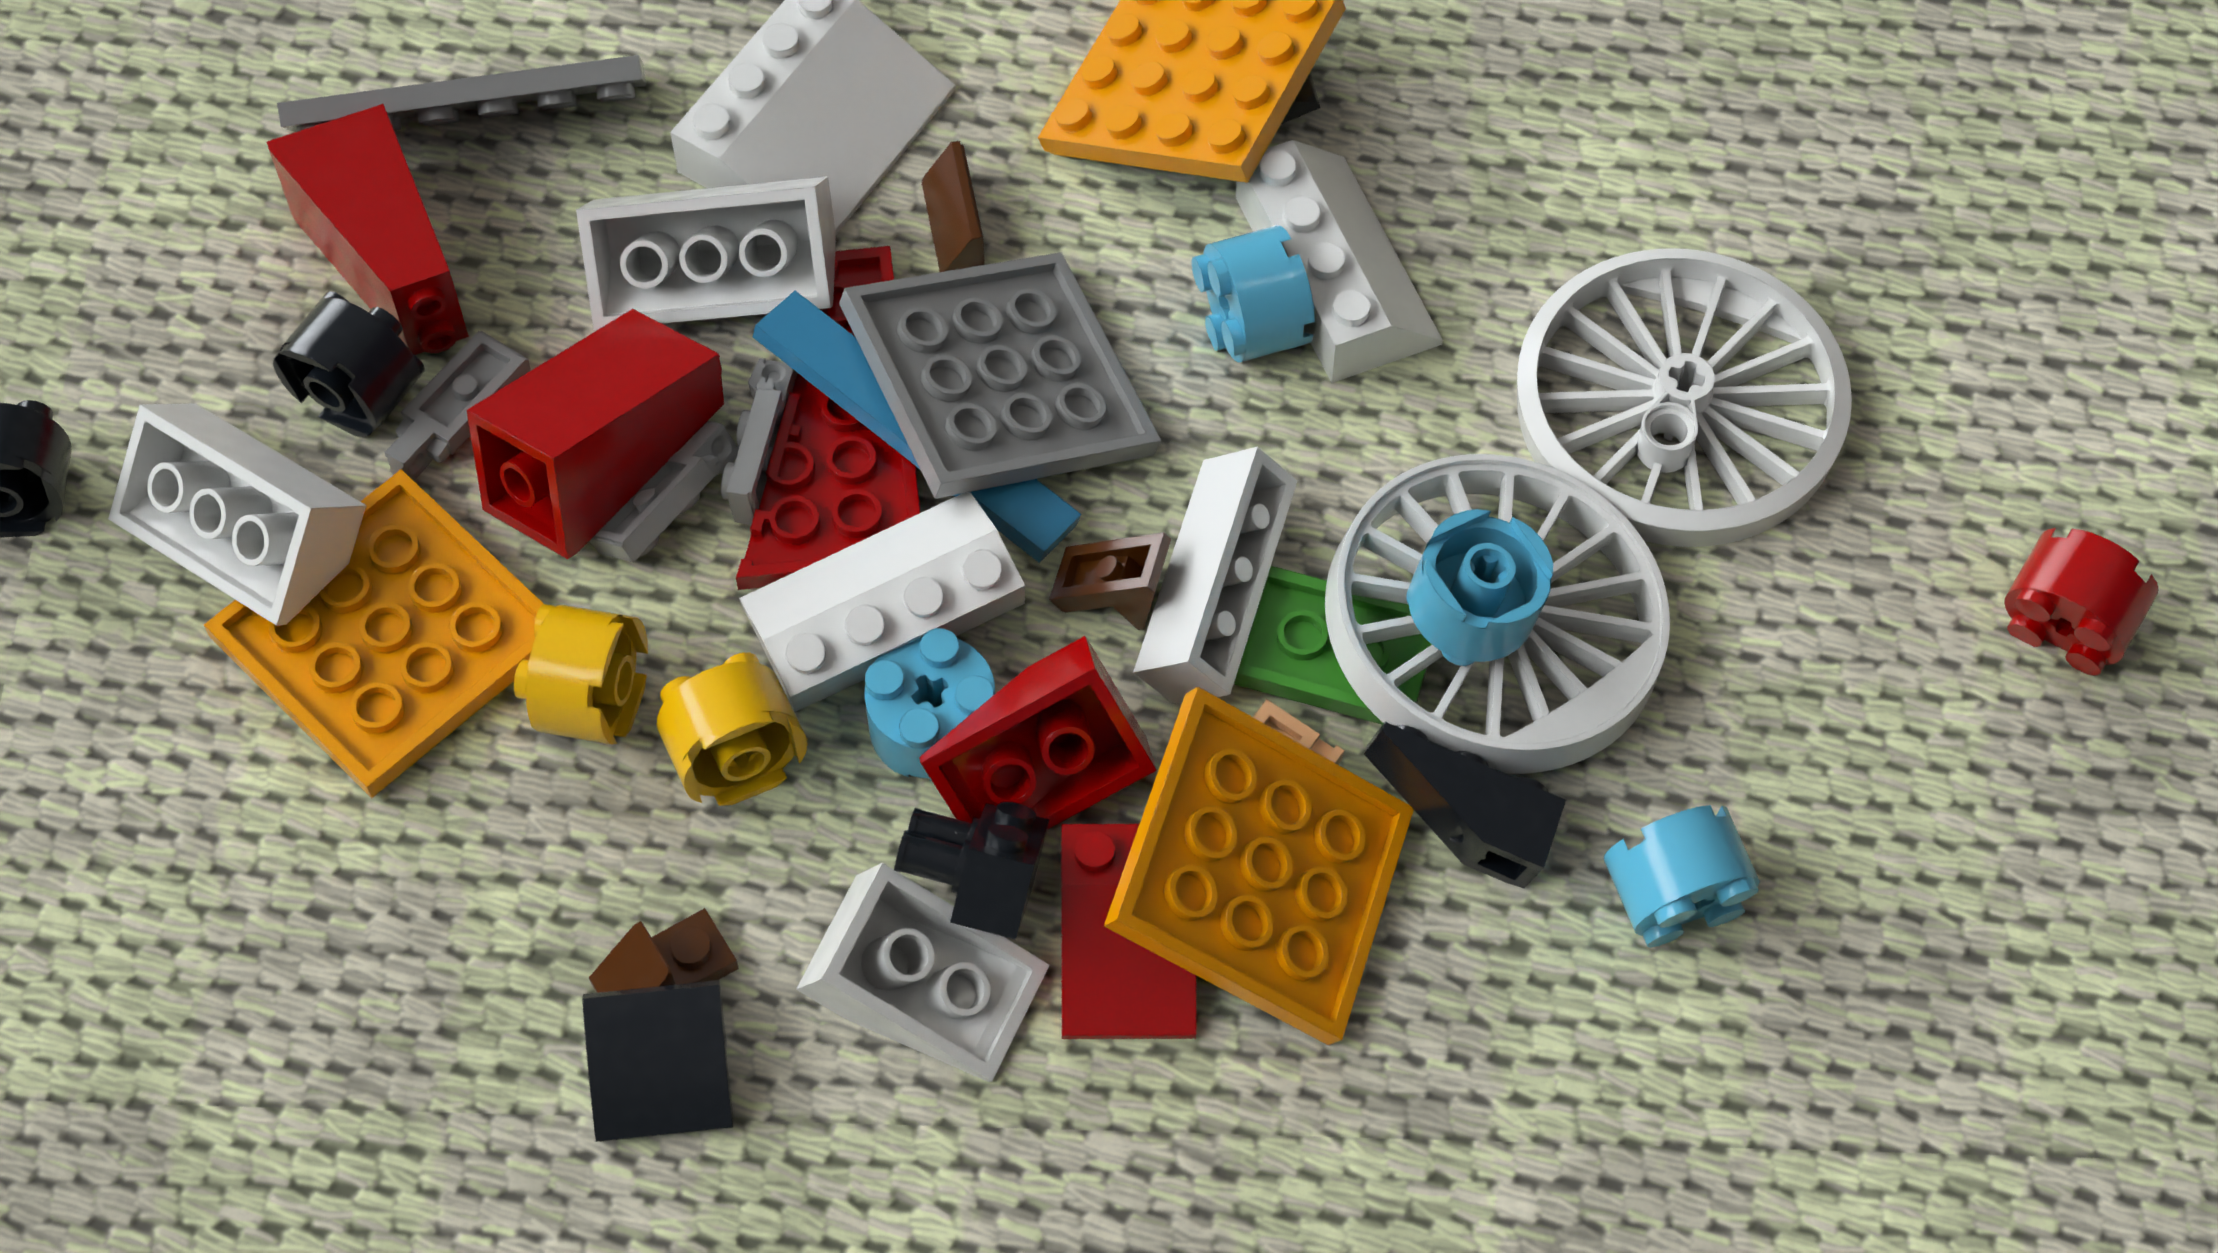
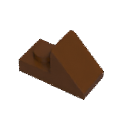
(1112, 575)
(678, 955)

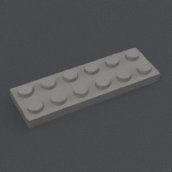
(492, 94)

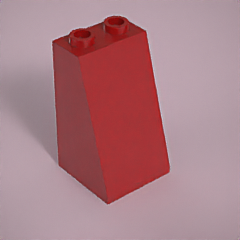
(367, 218)
(591, 428)

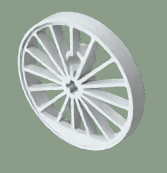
(1712, 401)
(1593, 714)

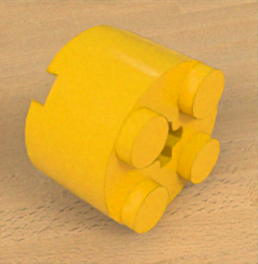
(583, 673)
(730, 730)

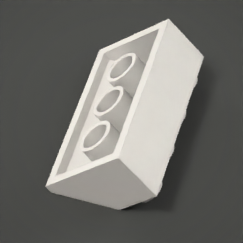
(709, 251)
(1357, 284)
(233, 510)
(882, 594)

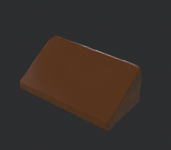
(953, 211)

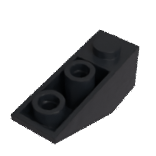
(1478, 812)

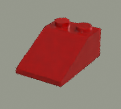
(1043, 741)
(1108, 980)

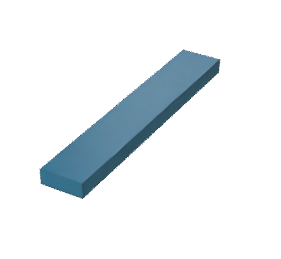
(837, 366)

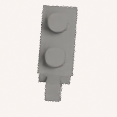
(437, 416)
(756, 435)
(667, 494)

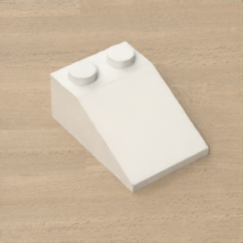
(919, 978)

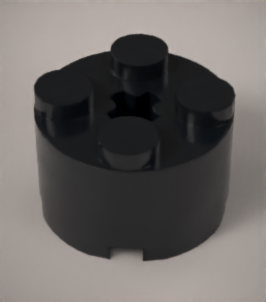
(348, 364)
(32, 468)

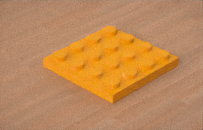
(1190, 83)
(395, 642)
(1260, 867)

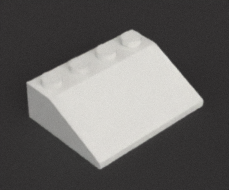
(812, 98)

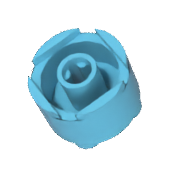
(1254, 294)
(1480, 586)
(922, 695)
(1683, 872)

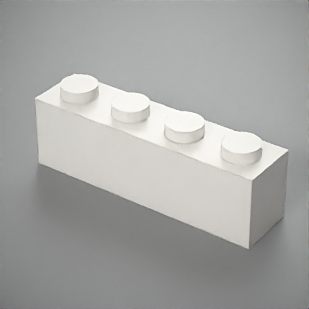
(1216, 575)

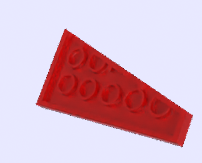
(827, 471)

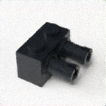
(985, 861)

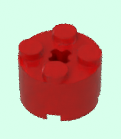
(2080, 598)

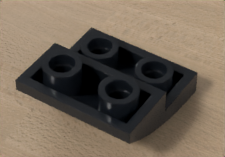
(657, 1060)

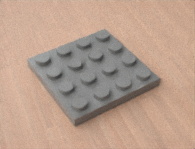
(998, 374)

